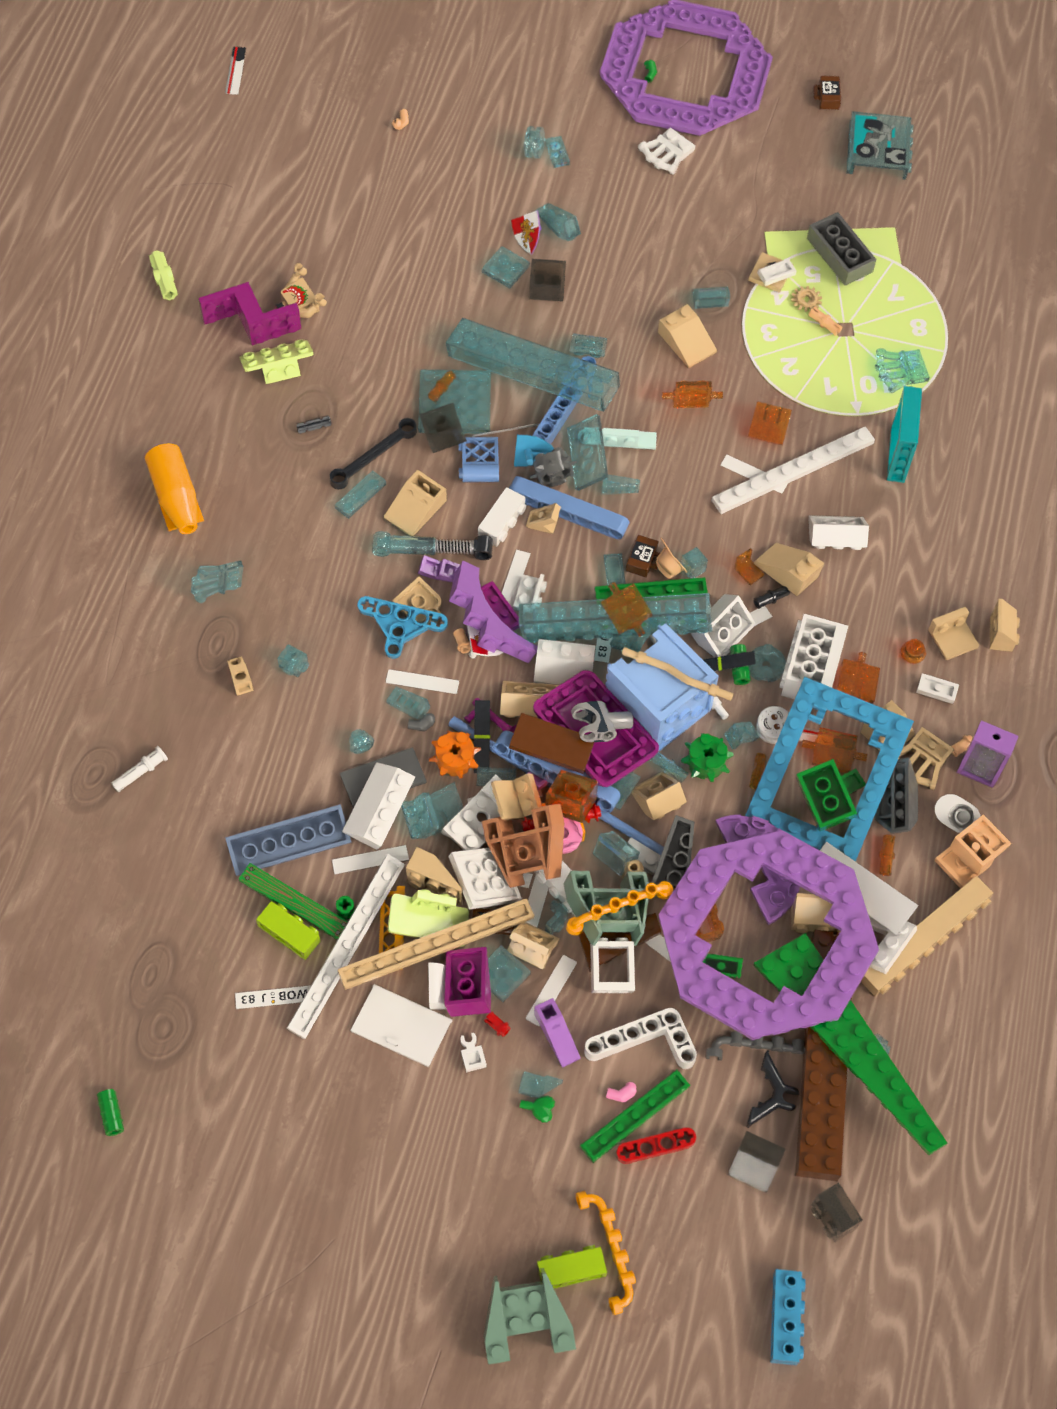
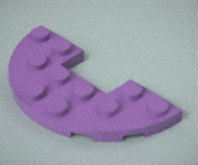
(775, 894)

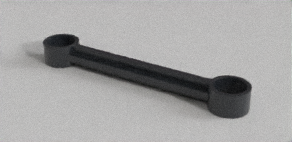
(373, 453)

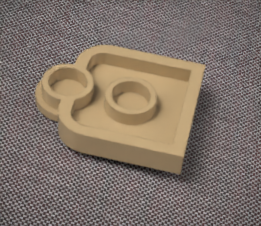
(421, 596)

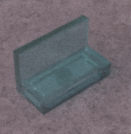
(614, 851)

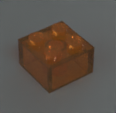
(574, 794)

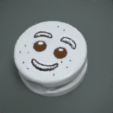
(771, 723)

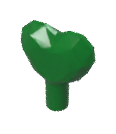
(540, 1107)

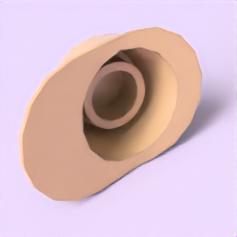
(668, 564)

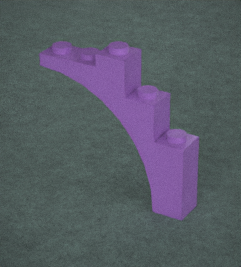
(478, 614)

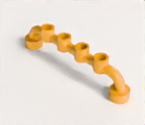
(662, 890)
(619, 1256)

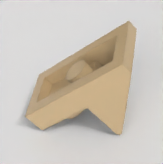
(544, 518)

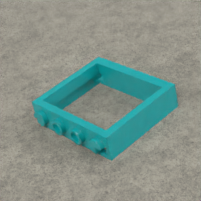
(904, 434)

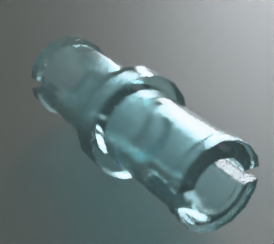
(670, 767)

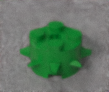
(707, 757)

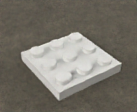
(482, 879)

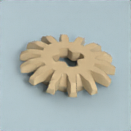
(800, 295)

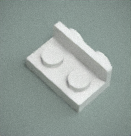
(530, 590)

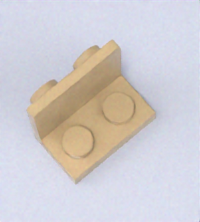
(953, 634)
(516, 797)

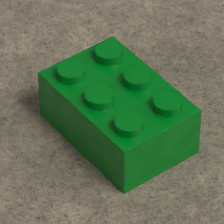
(826, 795)

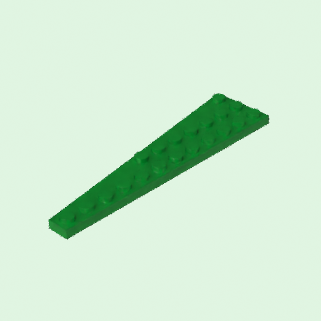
(853, 1043)

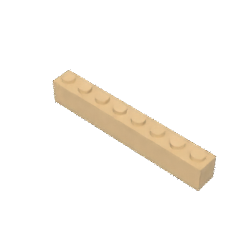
(931, 932)

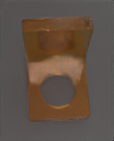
(747, 568)

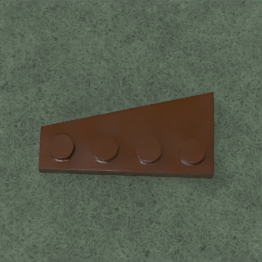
(606, 955)

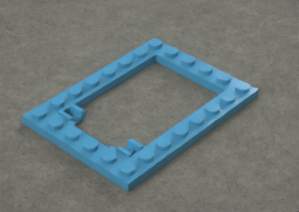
(822, 698)

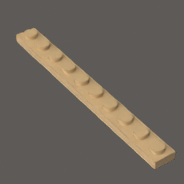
(435, 944)

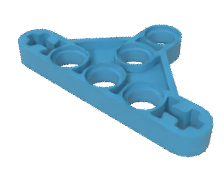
(390, 621)

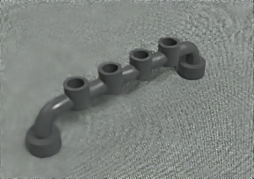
(736, 1039)

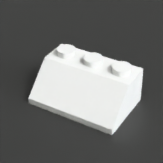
(838, 532)
(729, 625)
(561, 661)

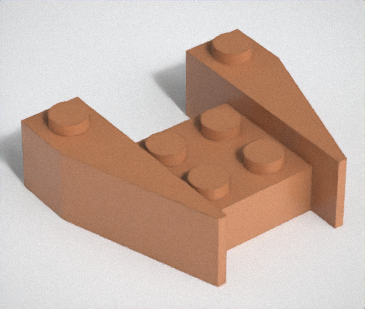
(529, 849)

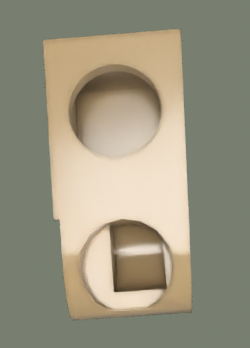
(240, 676)

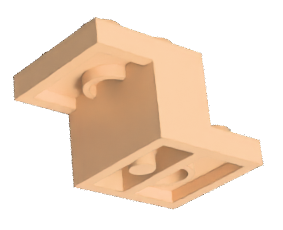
(972, 851)

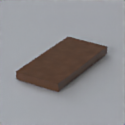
(551, 743)

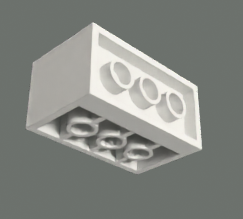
(813, 653)

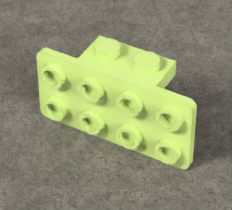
(277, 362)
(424, 914)

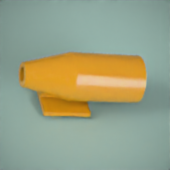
(174, 488)

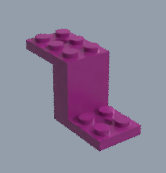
(243, 302)

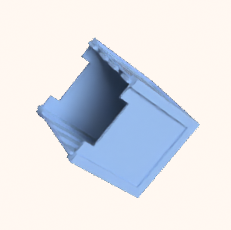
(658, 698)

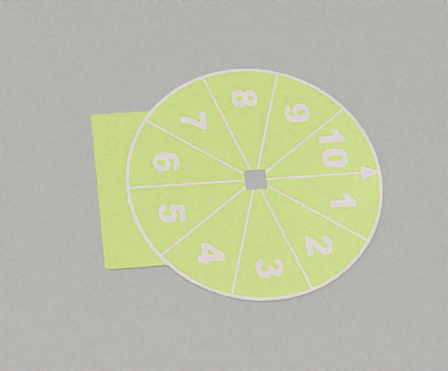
(834, 372)

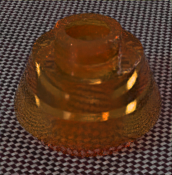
(913, 651)

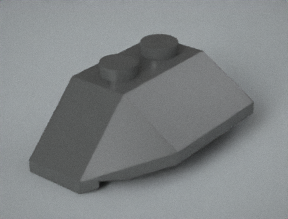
(900, 800)

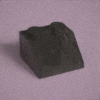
(443, 428)
(756, 1161)

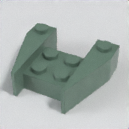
(582, 897)
(525, 1310)

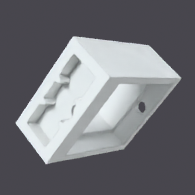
(612, 987)

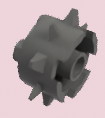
(553, 467)

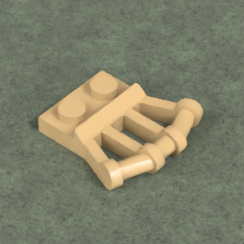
(930, 749)

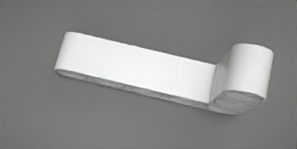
(644, 1035)

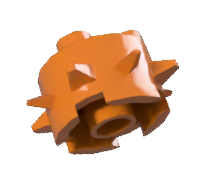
(450, 744)

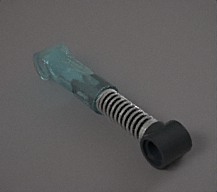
(421, 545)

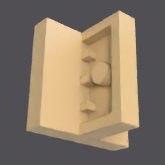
(532, 944)

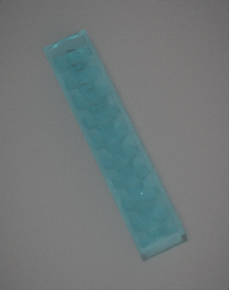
(533, 364)
(589, 620)

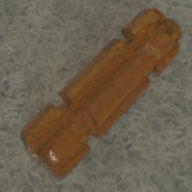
(757, 770)

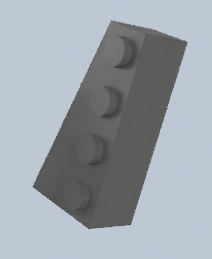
(675, 853)

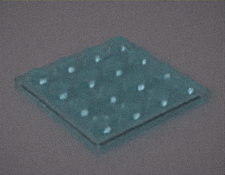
(468, 392)

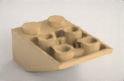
(416, 503)
(428, 873)

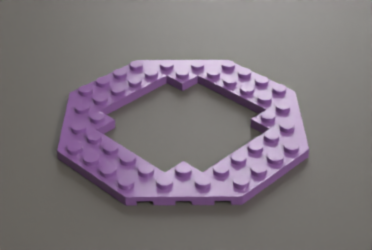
(682, 116)
(733, 1002)

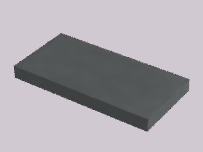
(356, 778)

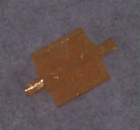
(692, 394)
(626, 609)
(859, 679)
(836, 746)

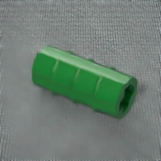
(741, 674)
(110, 1112)

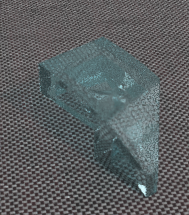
(536, 1085)

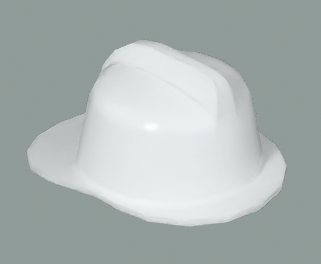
(956, 812)

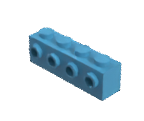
(786, 1317)

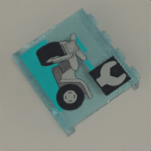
(880, 142)

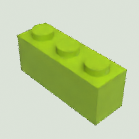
(288, 929)
(573, 1267)

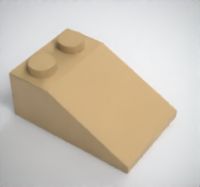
(686, 336)
(790, 567)

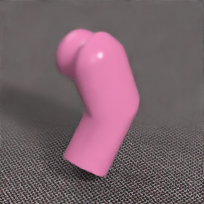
(623, 1094)

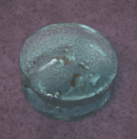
(534, 142)

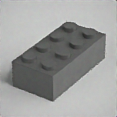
(841, 248)

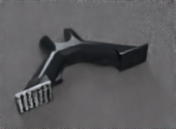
(776, 1100)

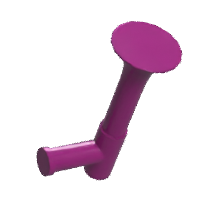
(499, 722)

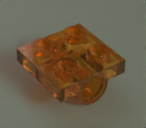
(769, 423)

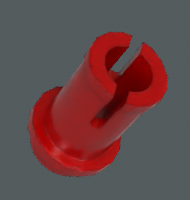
(501, 1027)

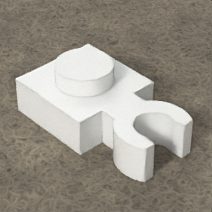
(472, 1056)

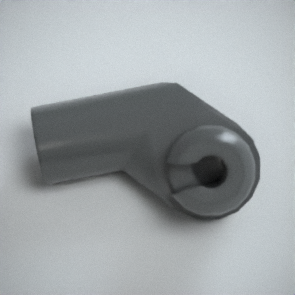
(422, 725)

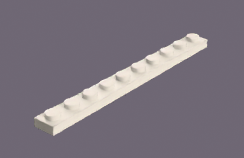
(793, 470)
(345, 946)

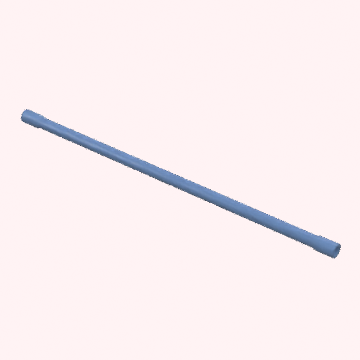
(461, 726)

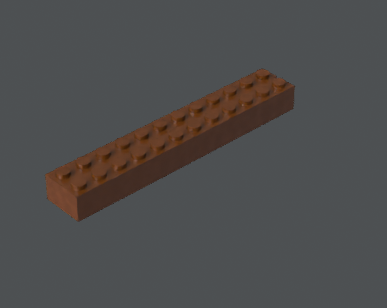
(821, 1099)

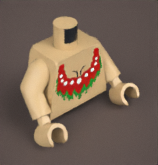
(299, 292)

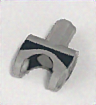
(600, 721)

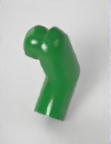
(651, 66)

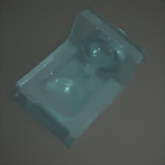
(741, 733)
(556, 923)

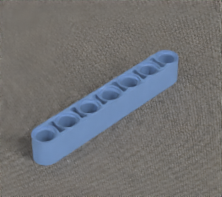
(557, 412)
(572, 508)
(606, 796)

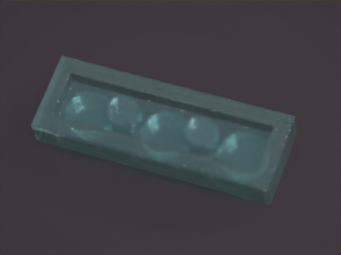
(360, 494)

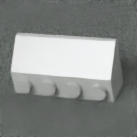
(378, 805)

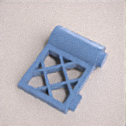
(480, 469)

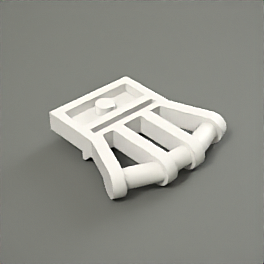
(673, 144)

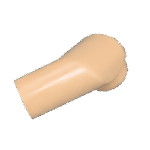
(403, 121)

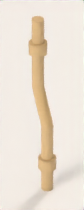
(712, 689)

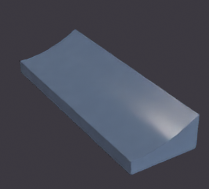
(288, 839)

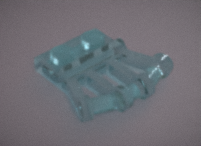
(911, 365)
(216, 579)

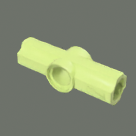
(163, 275)

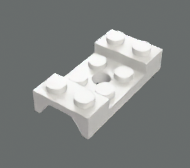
(465, 827)

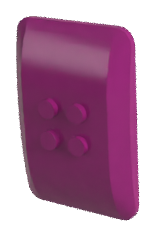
(609, 759)

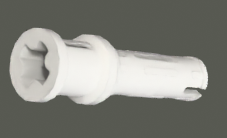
(146, 764)

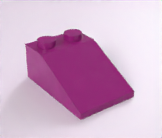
(467, 982)

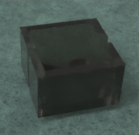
(547, 280)
(836, 1212)

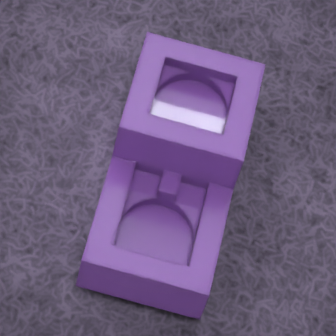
(439, 570)

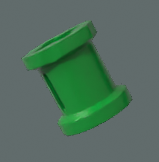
(345, 901)

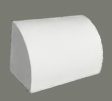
(437, 976)

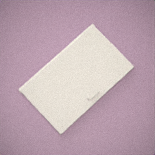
(401, 1023)

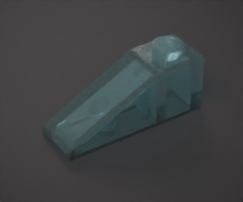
(560, 221)

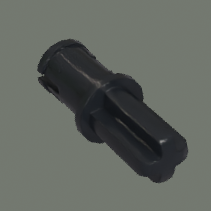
(771, 597)

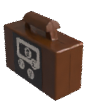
(829, 92)
(642, 556)

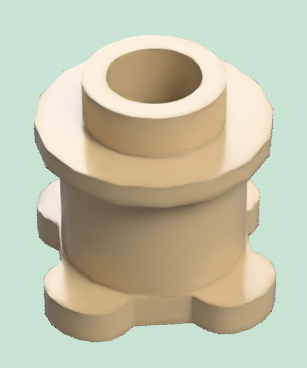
(634, 864)

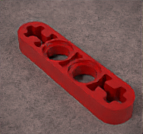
(657, 1149)

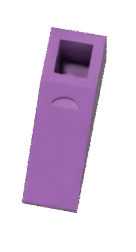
(556, 1032)

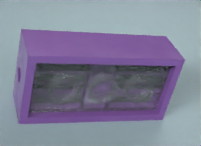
(987, 754)

